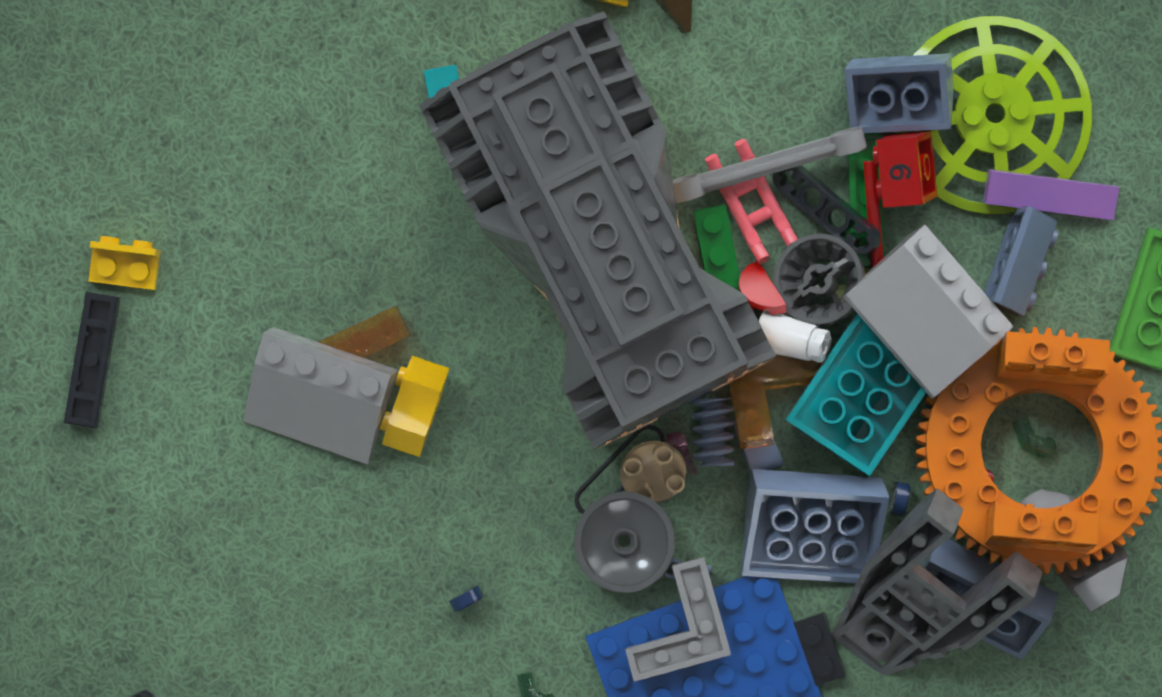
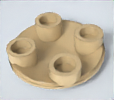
(653, 470)

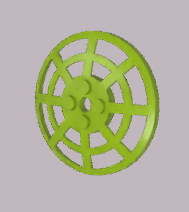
(1017, 108)

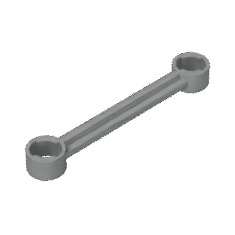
(837, 144)

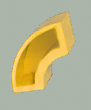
(415, 405)

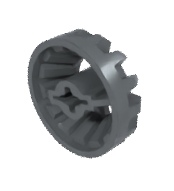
(799, 288)

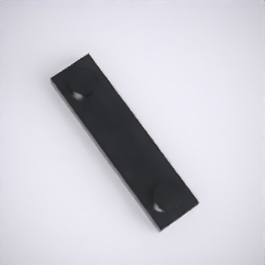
(92, 360)

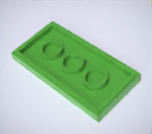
(1140, 320)

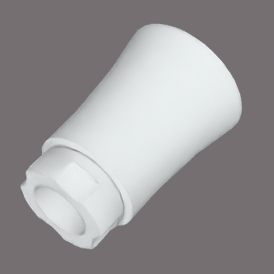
(795, 338)

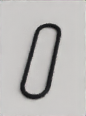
(610, 459)

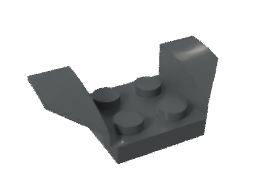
(1100, 580)

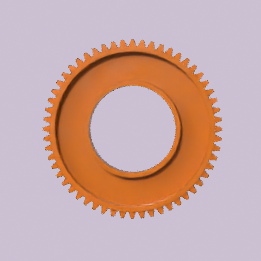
(1125, 433)

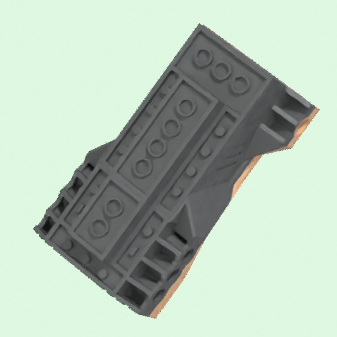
(582, 200)

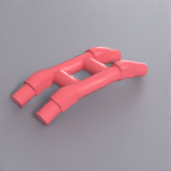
(770, 210)

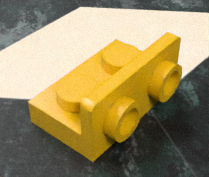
(124, 264)

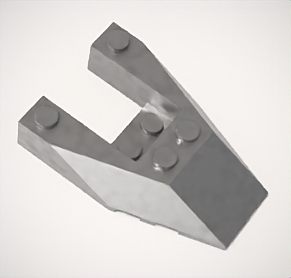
(909, 614)

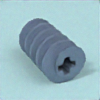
(713, 432)

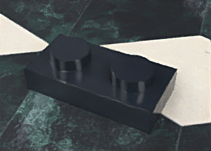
(819, 648)

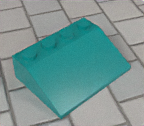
(857, 399)

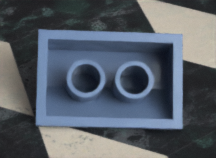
(900, 93)
(1021, 260)

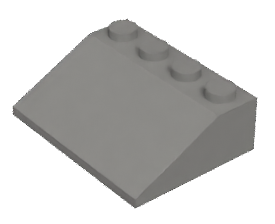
(928, 311)
(318, 394)

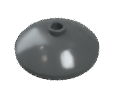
(630, 566)

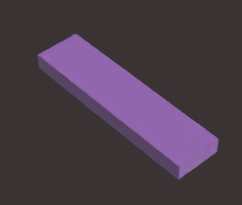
(1051, 194)

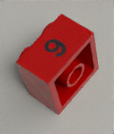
(905, 169)

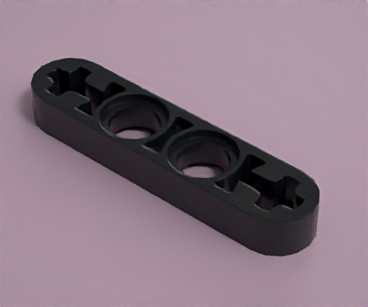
(823, 212)

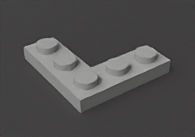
(703, 640)

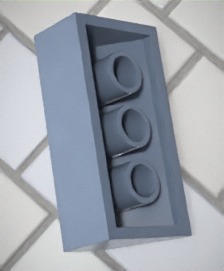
(962, 569)

